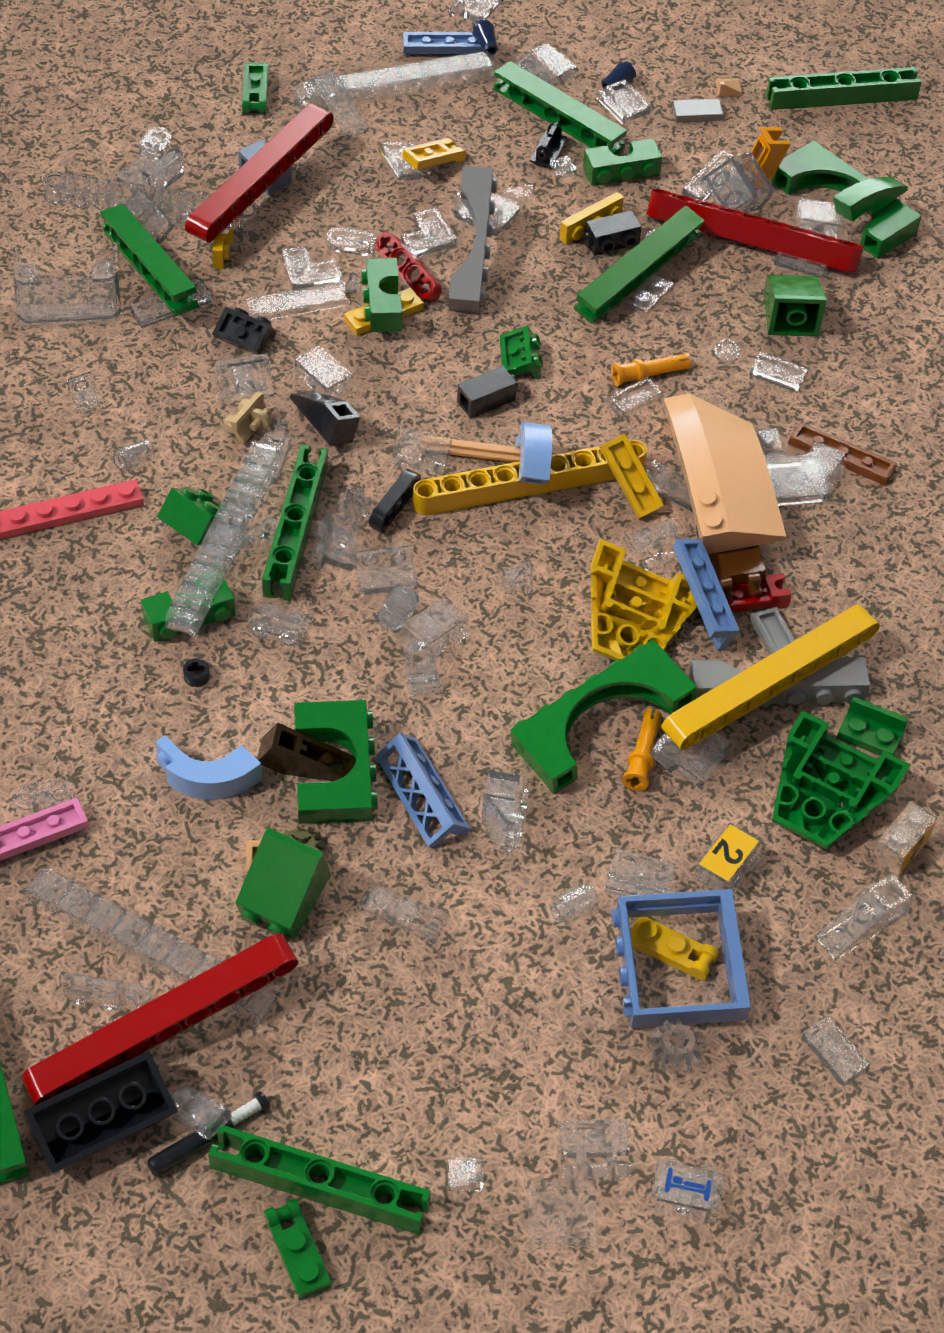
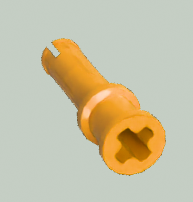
(641, 369)
(640, 759)

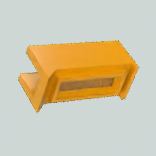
(770, 151)

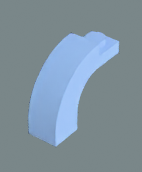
(535, 454)
(208, 779)

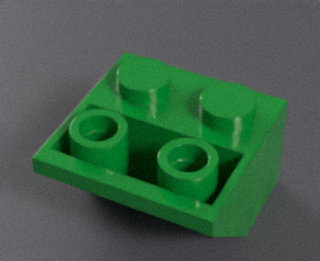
(189, 512)

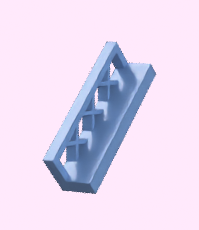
(706, 591)
(431, 786)

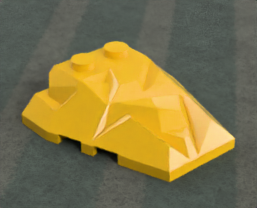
(633, 604)

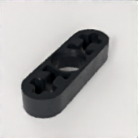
(394, 501)

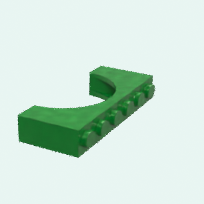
(819, 168)
(641, 675)

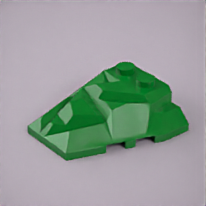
(830, 784)

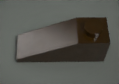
(302, 755)

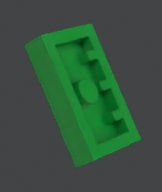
(521, 352)
(872, 727)

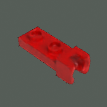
(771, 595)

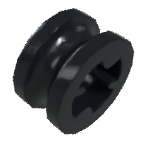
(196, 664)

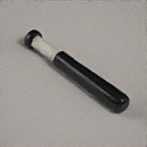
(193, 1143)

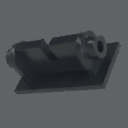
(549, 145)

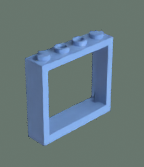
(677, 904)

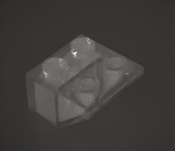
(739, 184)
(505, 810)

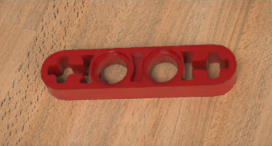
(409, 265)

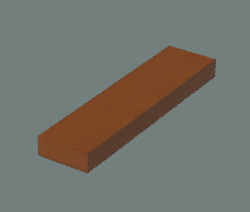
(856, 458)

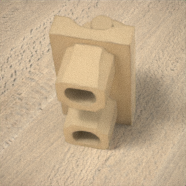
(251, 417)

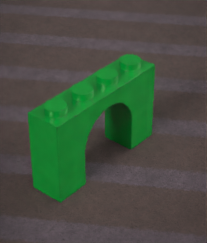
(352, 795)

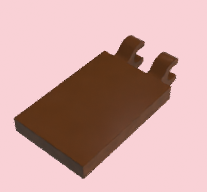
(739, 567)

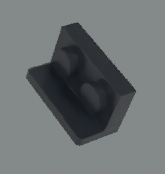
(243, 330)

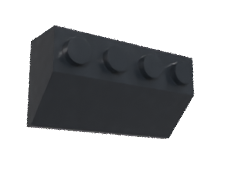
(99, 1112)

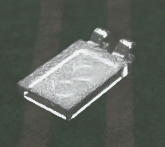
(798, 479)

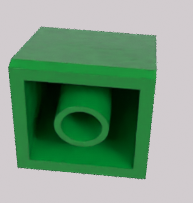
(794, 305)
(282, 884)

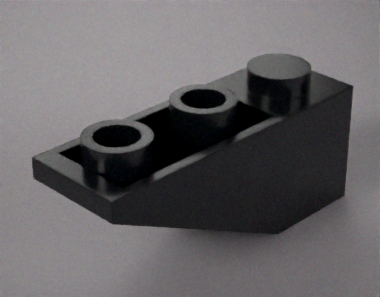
(329, 415)

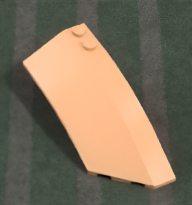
(724, 476)

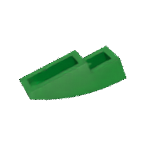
(867, 197)

